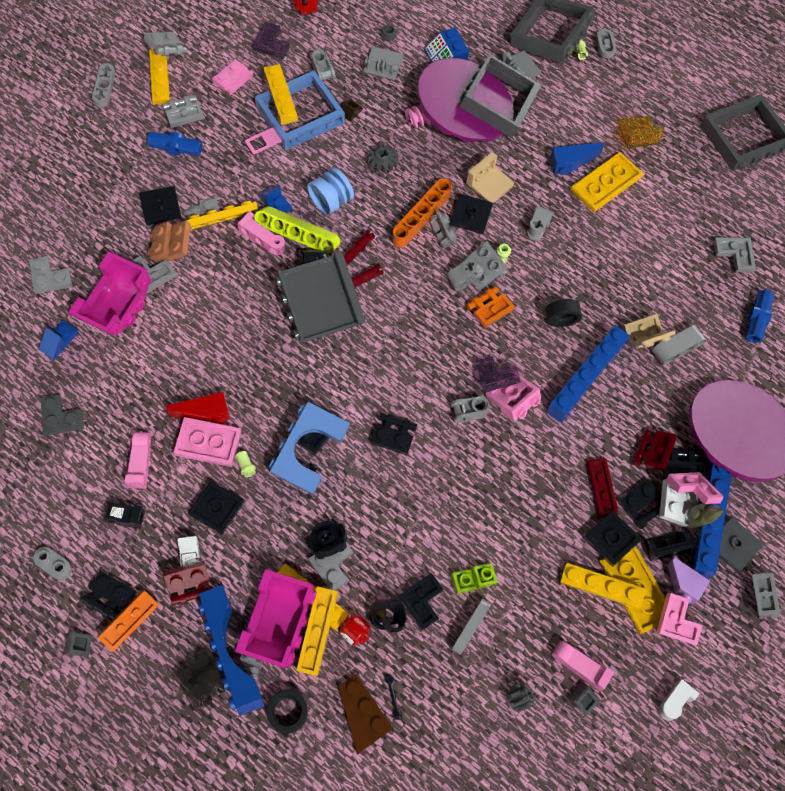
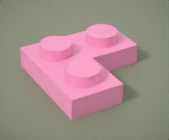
(695, 483)
(673, 623)

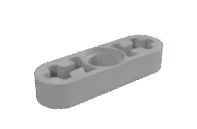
(101, 78)
(471, 626)

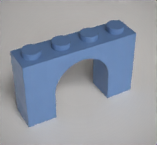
(311, 420)

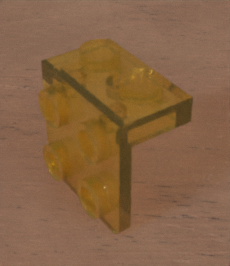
(640, 132)

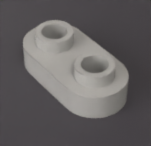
(606, 43)
(51, 563)

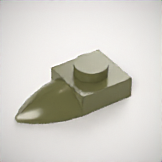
(703, 515)

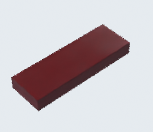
(602, 487)

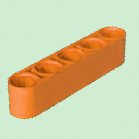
(438, 193)

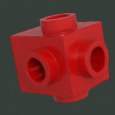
(312, 6)

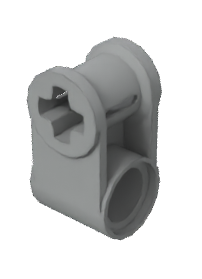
(322, 65)
(539, 223)
(465, 274)
(466, 411)

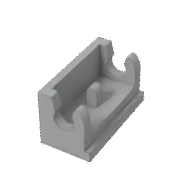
(766, 595)

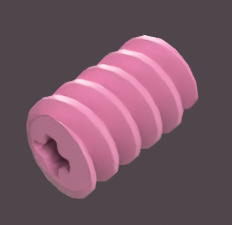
(415, 115)

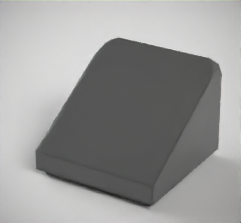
(77, 644)
(583, 699)

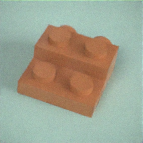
(169, 241)

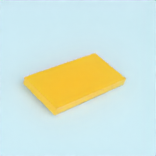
(606, 182)
(636, 572)

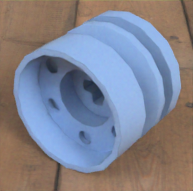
(330, 191)

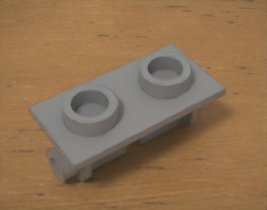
(447, 234)

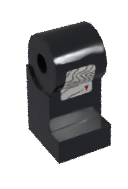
(124, 515)

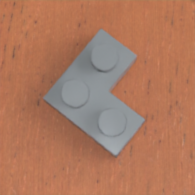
(739, 249)
(159, 274)
(47, 280)
(329, 570)

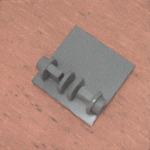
(383, 63)
(522, 63)
(491, 262)

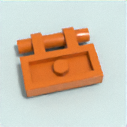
(492, 311)

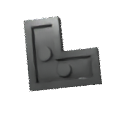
(57, 421)

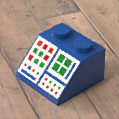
(447, 45)

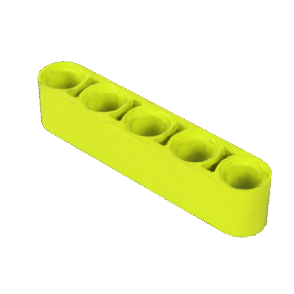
(288, 229)

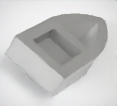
(202, 208)

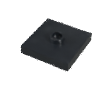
(160, 205)
(471, 213)
(216, 508)
(612, 538)

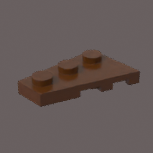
(363, 714)

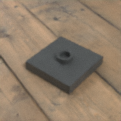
(738, 545)

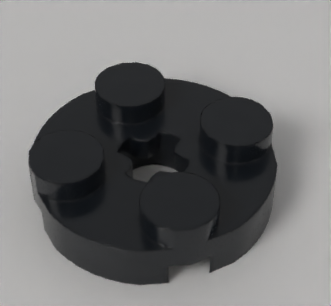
(322, 548)

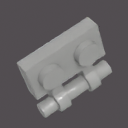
(164, 43)
(183, 111)

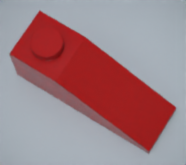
(206, 408)

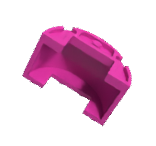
(115, 297)
(277, 619)

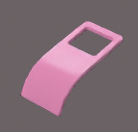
(269, 136)

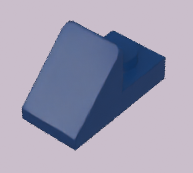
(272, 197)
(55, 341)

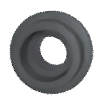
(388, 32)

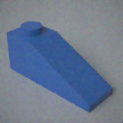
(569, 158)

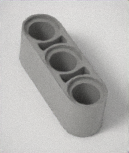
(679, 345)

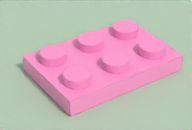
(207, 442)

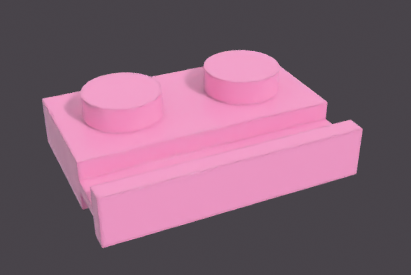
(232, 77)

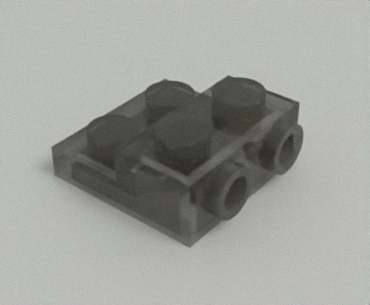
(200, 678)

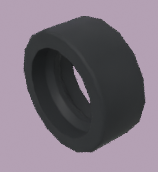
(563, 313)
(285, 694)

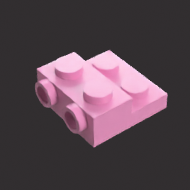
(516, 398)

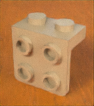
(488, 179)
(646, 332)

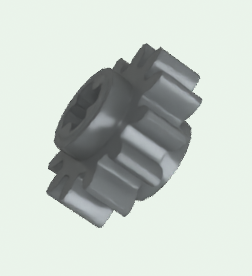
(382, 158)

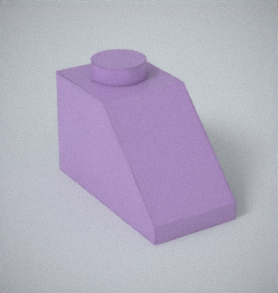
(686, 581)

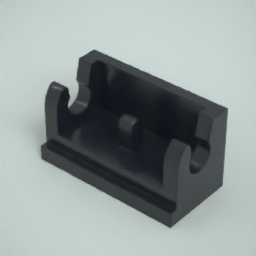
(668, 545)

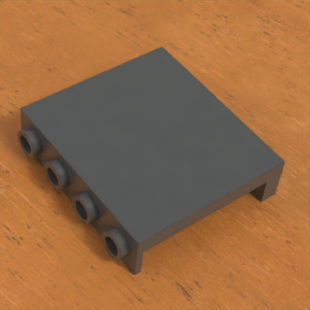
(320, 298)

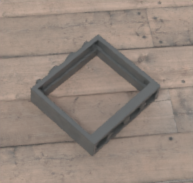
(559, 53)
(510, 76)
(724, 147)

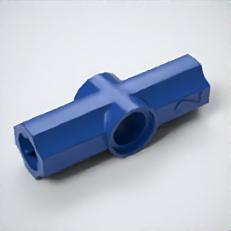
(174, 143)
(760, 316)

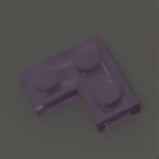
(267, 42)
(494, 378)

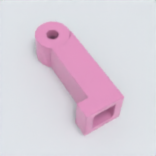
(260, 235)
(139, 461)
(582, 666)

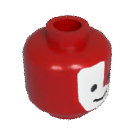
(355, 630)

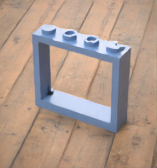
(311, 129)

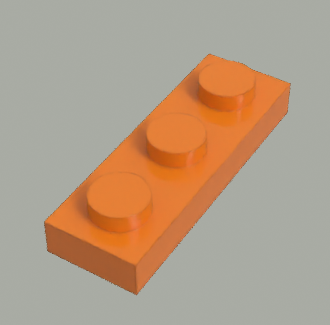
(127, 620)

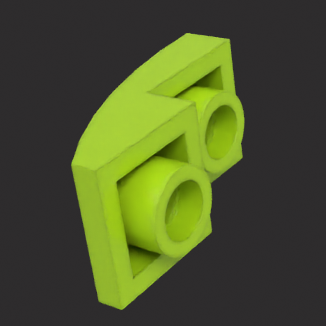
(473, 579)

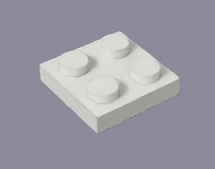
(676, 506)

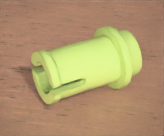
(581, 50)
(503, 251)
(245, 464)

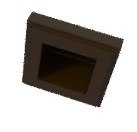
(350, 109)

